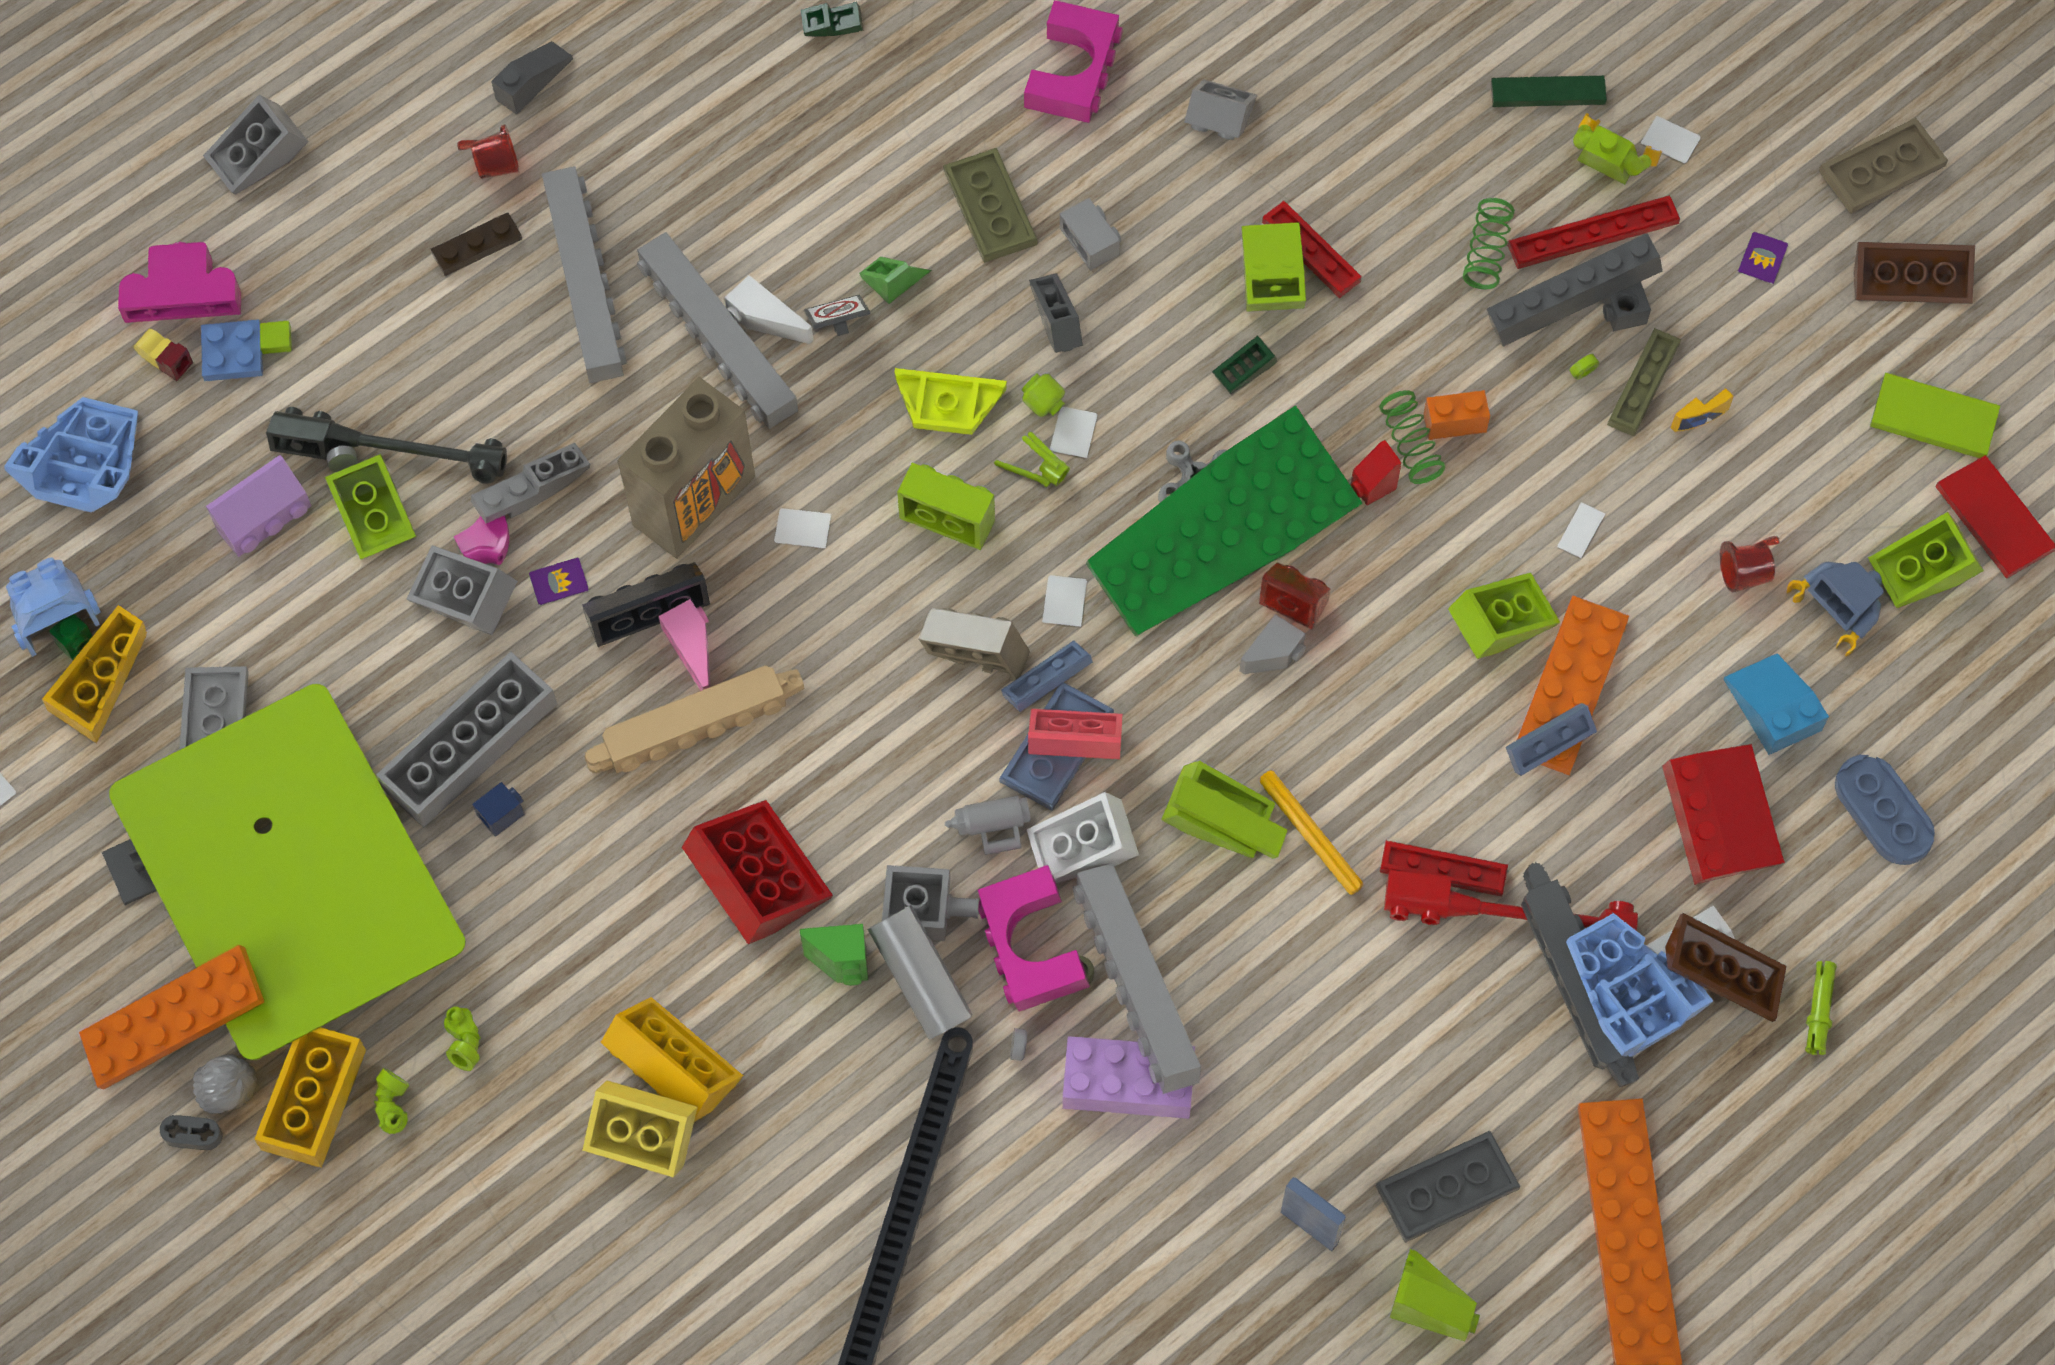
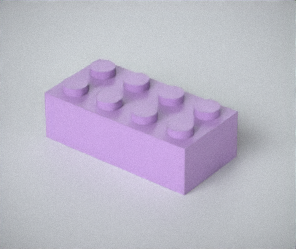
(1117, 1079)

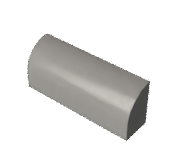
(920, 972)

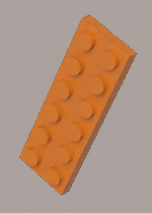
(1575, 669)
(171, 1017)

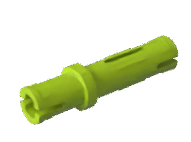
(1819, 1019)

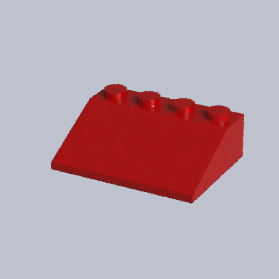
(1722, 813)
(755, 870)

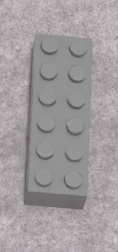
(467, 739)

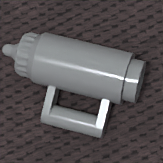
(991, 817)

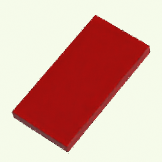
(1996, 516)

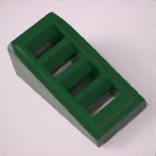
(1259, 367)

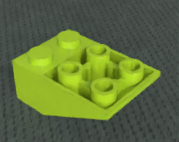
(1273, 267)

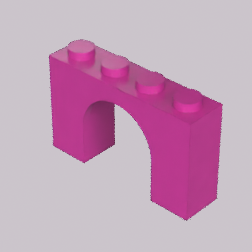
(1075, 95)
(1004, 907)

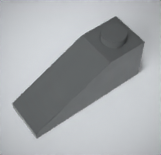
(529, 75)
(1057, 313)

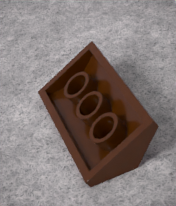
(1914, 272)
(1725, 966)

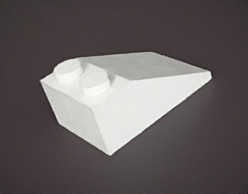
(1084, 838)

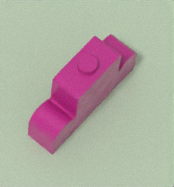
(179, 286)

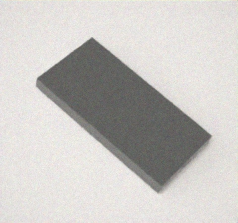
(1447, 1186)

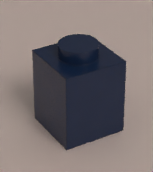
(499, 808)

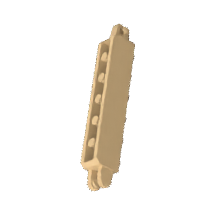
(693, 719)

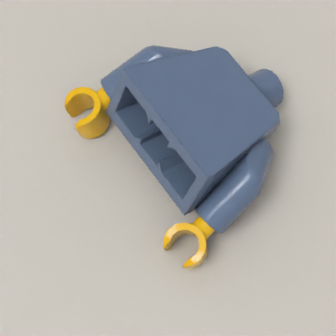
(1846, 594)

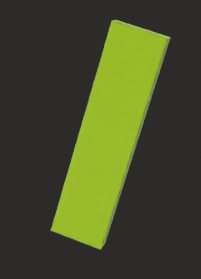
(1228, 817)

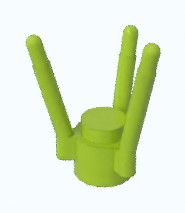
(1052, 467)

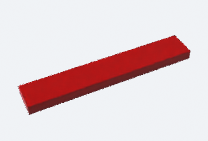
(1593, 232)

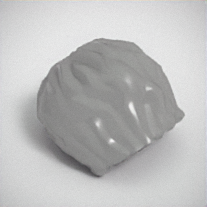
(224, 1084)

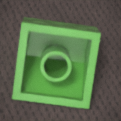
(837, 952)

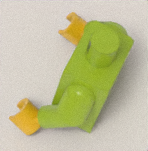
(1610, 152)

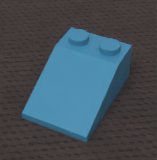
(1777, 703)

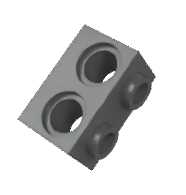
(1631, 298)

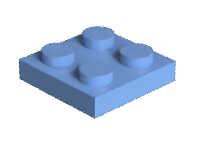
(231, 350)

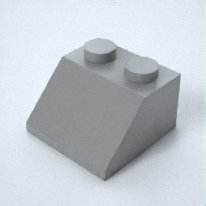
(1219, 109)

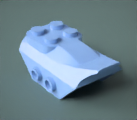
(45, 598)

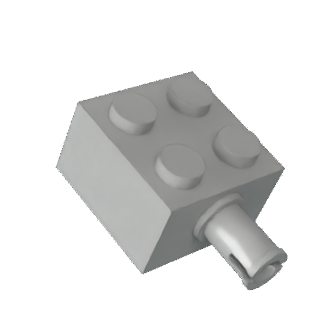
(928, 894)

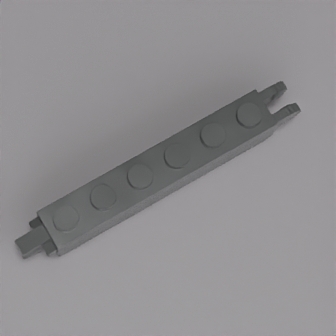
(1552, 924)

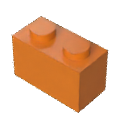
(1456, 414)

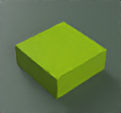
(275, 337)

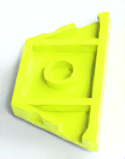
(947, 400)

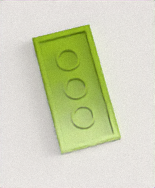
(1935, 416)

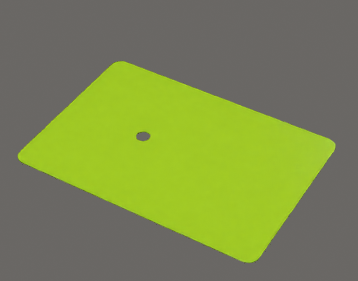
(322, 900)

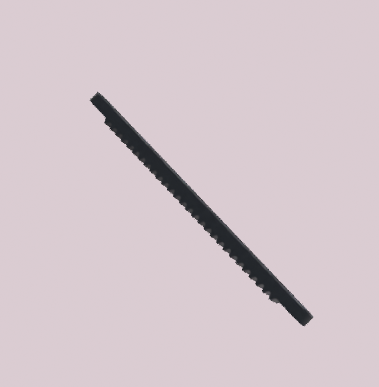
(907, 1202)

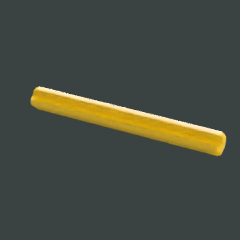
(1311, 832)

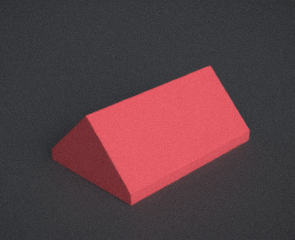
(1075, 734)

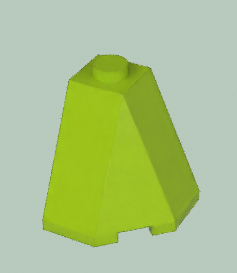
(1433, 1300)

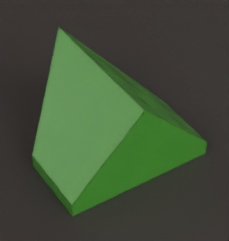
(891, 277)

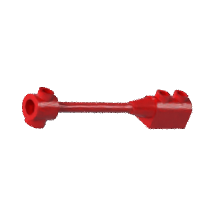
(1433, 900)

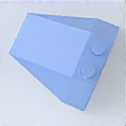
(80, 457)

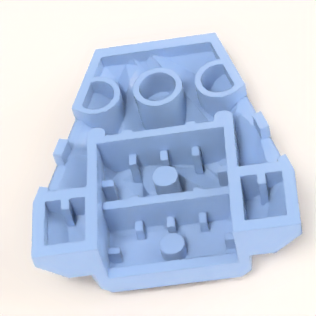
(1632, 986)

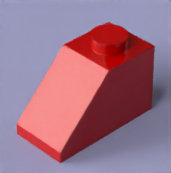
(1376, 474)

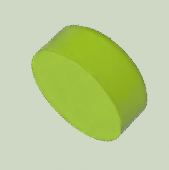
(1584, 366)

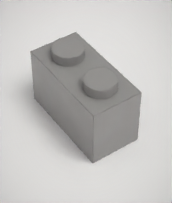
(1090, 233)

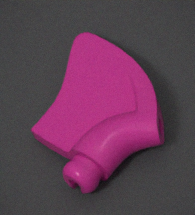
(485, 541)

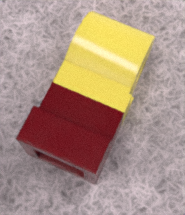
(163, 354)

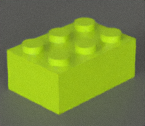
(946, 505)

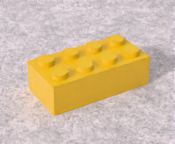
(310, 1096)

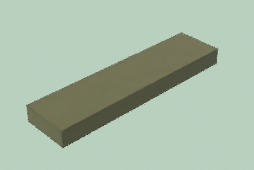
(1644, 382)

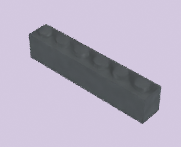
(1575, 289)

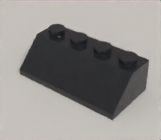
(641, 604)

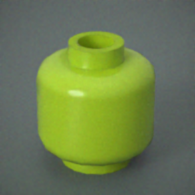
(1043, 395)

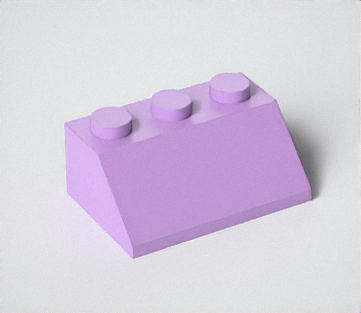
(258, 506)

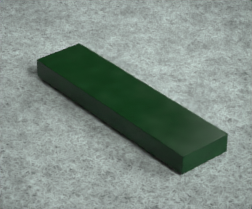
(1548, 91)

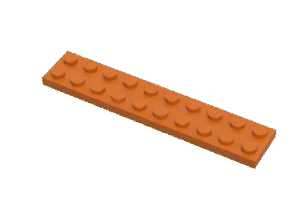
(1629, 1233)

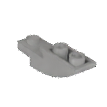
(532, 486)

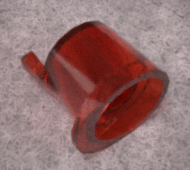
(493, 154)
(1747, 565)

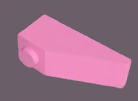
(688, 635)

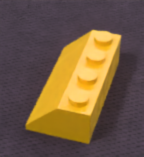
(670, 1057)

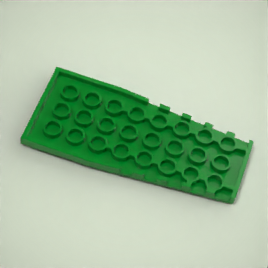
(1225, 523)

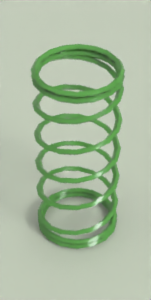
(1496, 219)
(1394, 412)

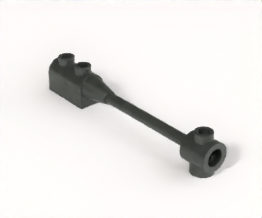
(316, 436)

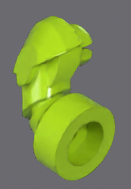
(462, 1027)
(391, 1115)

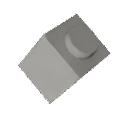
(1274, 647)

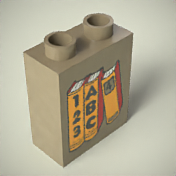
(687, 467)

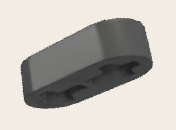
(190, 1139)

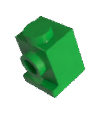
(71, 635)

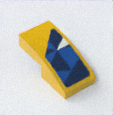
(1698, 414)

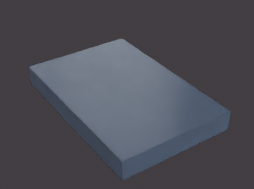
(1312, 1213)

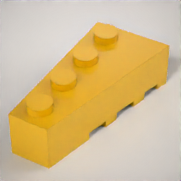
(97, 675)

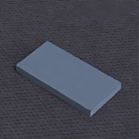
(1046, 776)

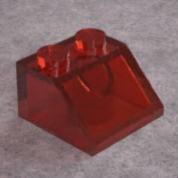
(1294, 594)

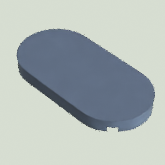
(1884, 809)

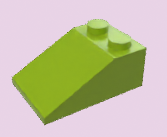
(370, 506)
(1926, 562)
(1502, 614)
(1228, 788)

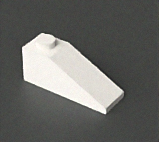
(765, 313)

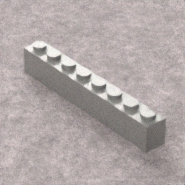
(583, 275)
(717, 330)
(1137, 979)

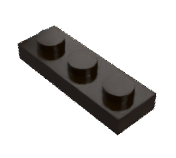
(476, 244)

